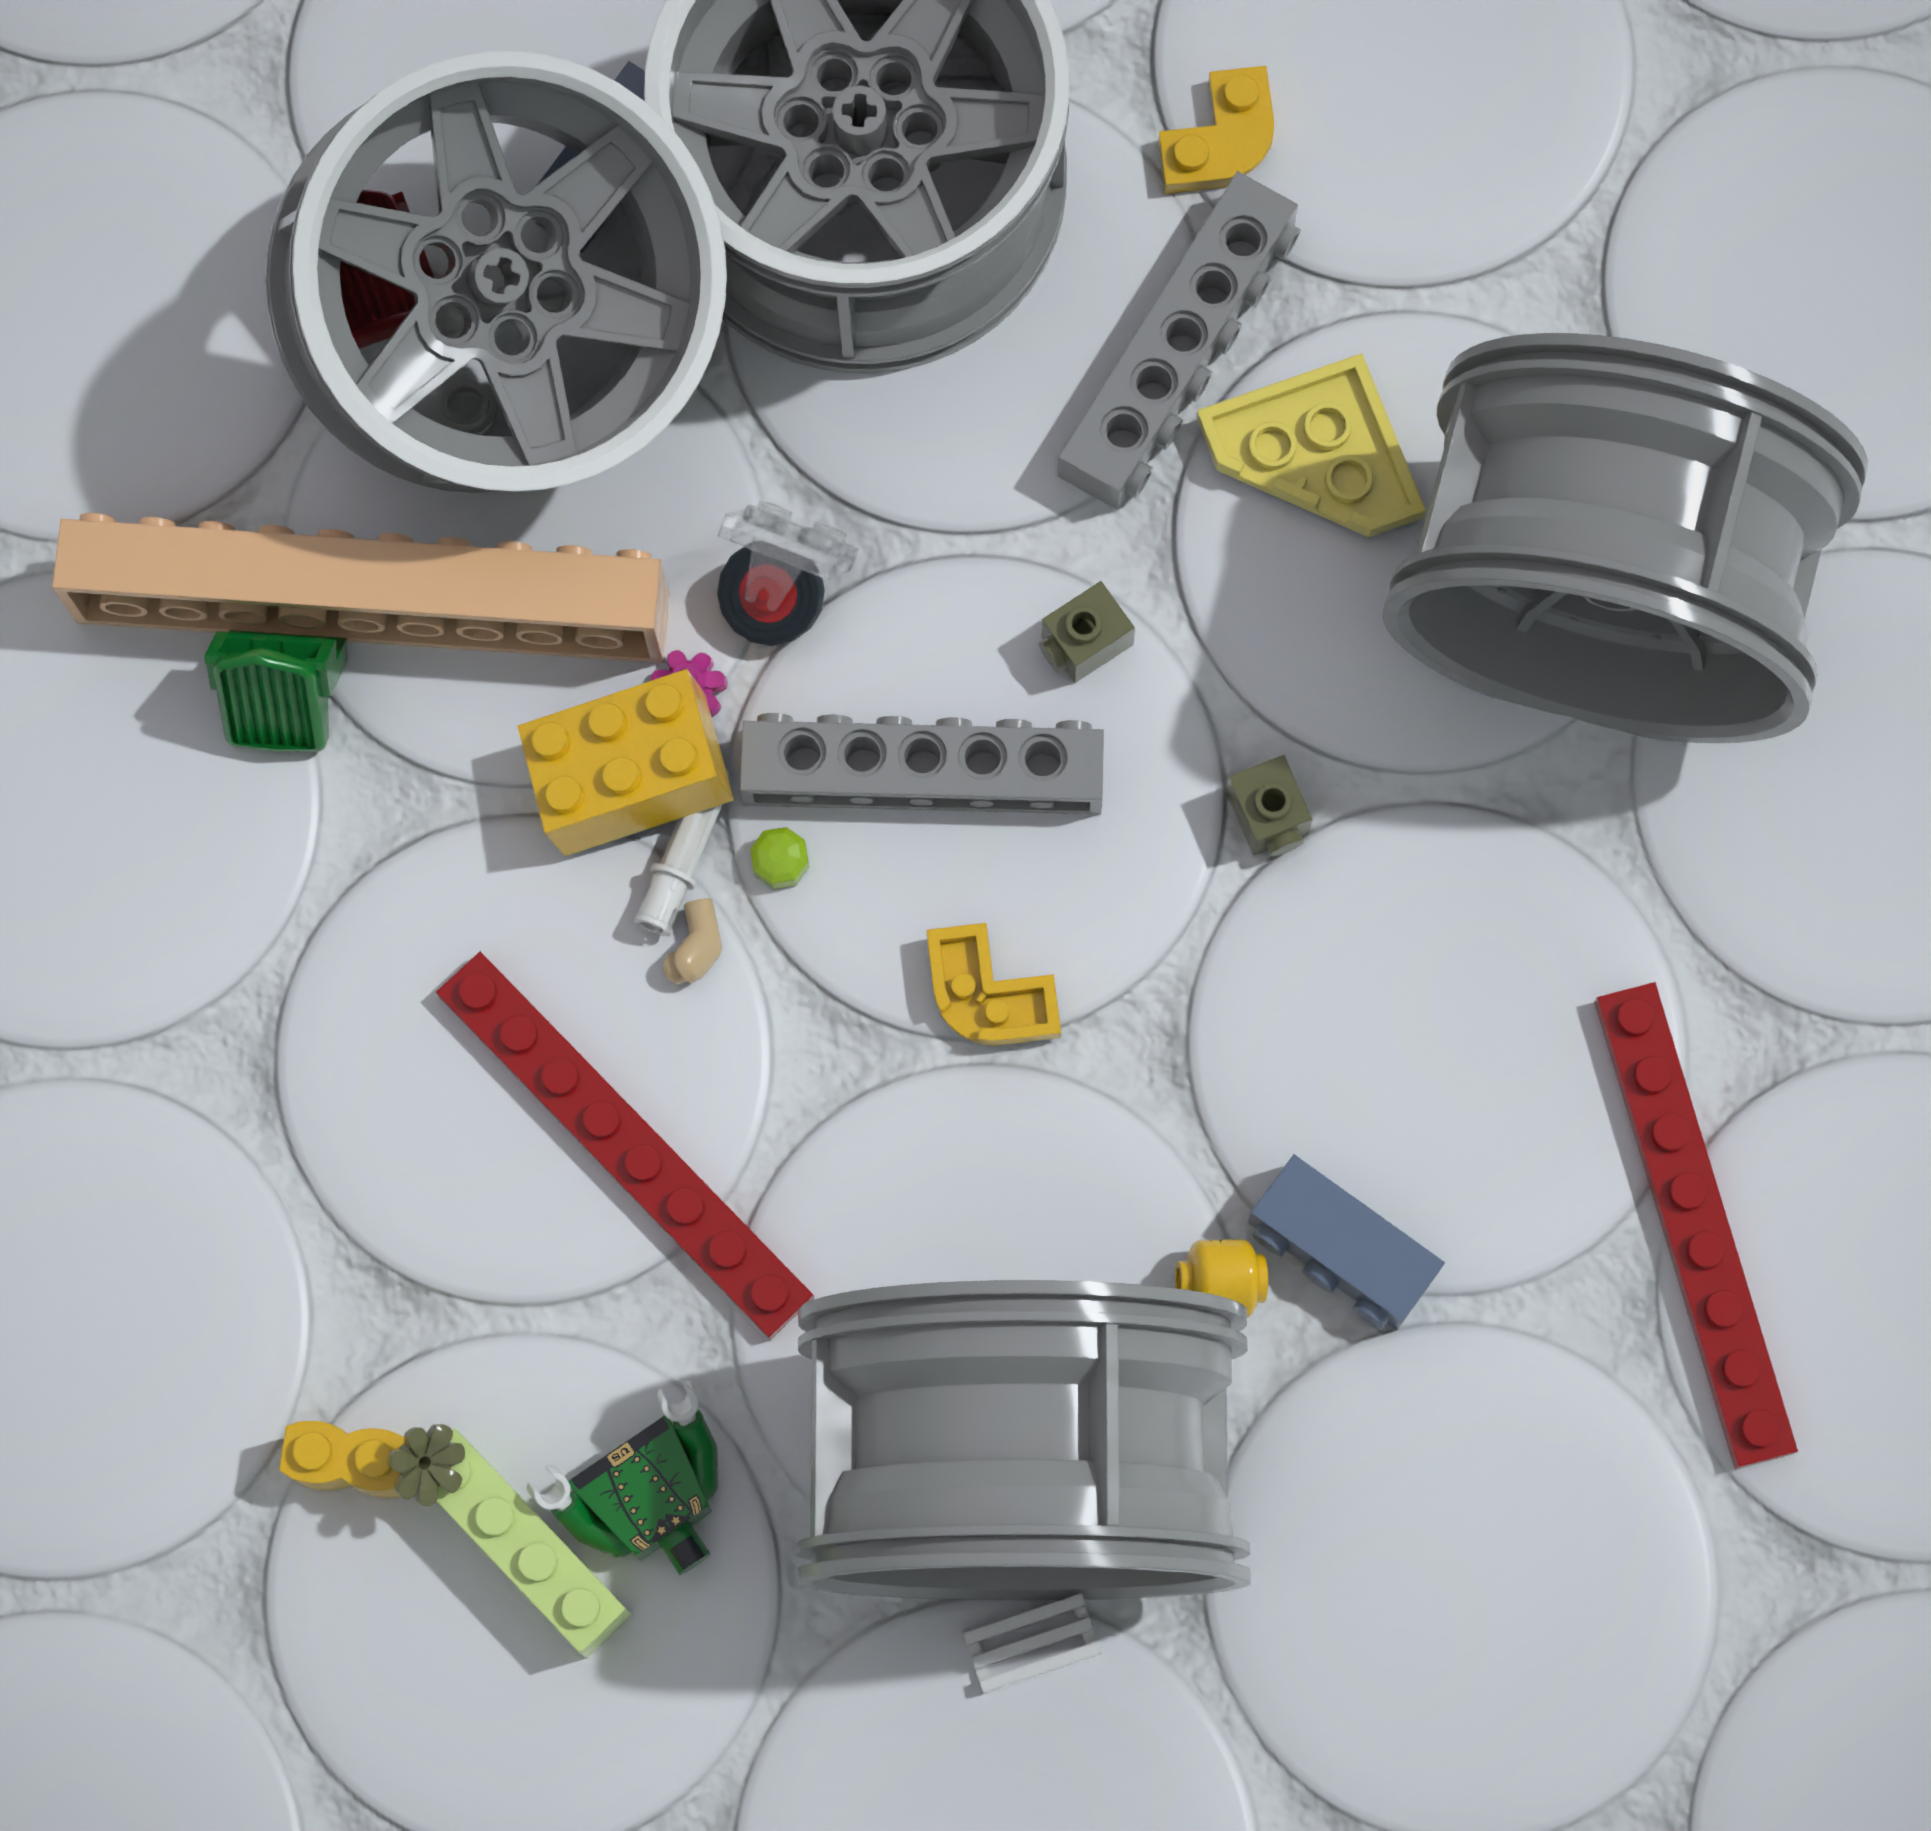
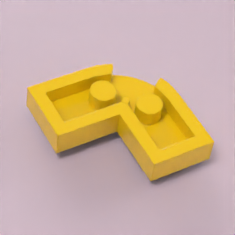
(1236, 142)
(985, 1008)

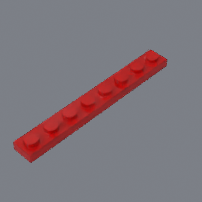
(625, 1145)
(1695, 1226)

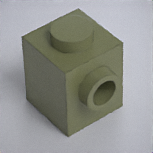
(1086, 633)
(1269, 807)

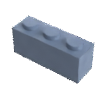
(1343, 1244)

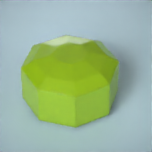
(779, 858)

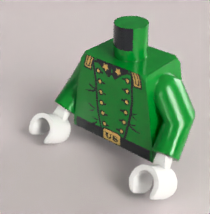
(644, 1490)

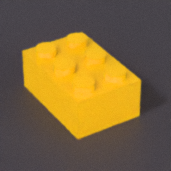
(625, 763)

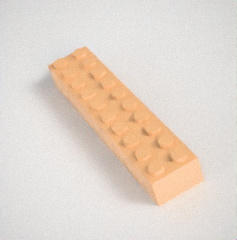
(363, 588)

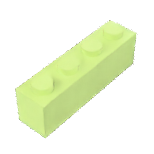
(531, 1553)

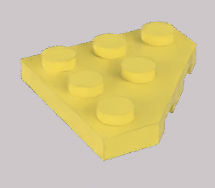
(1318, 446)

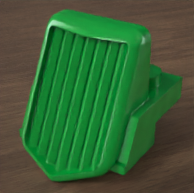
(275, 687)

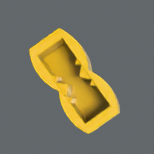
(332, 1460)

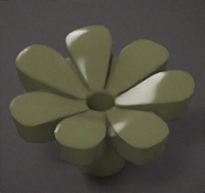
(426, 1463)

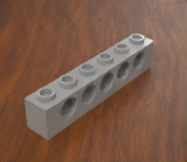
(1242, 214)
(949, 787)

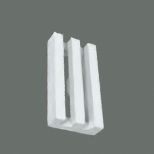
(1081, 1626)

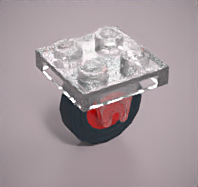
(775, 582)

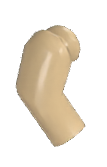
(699, 949)

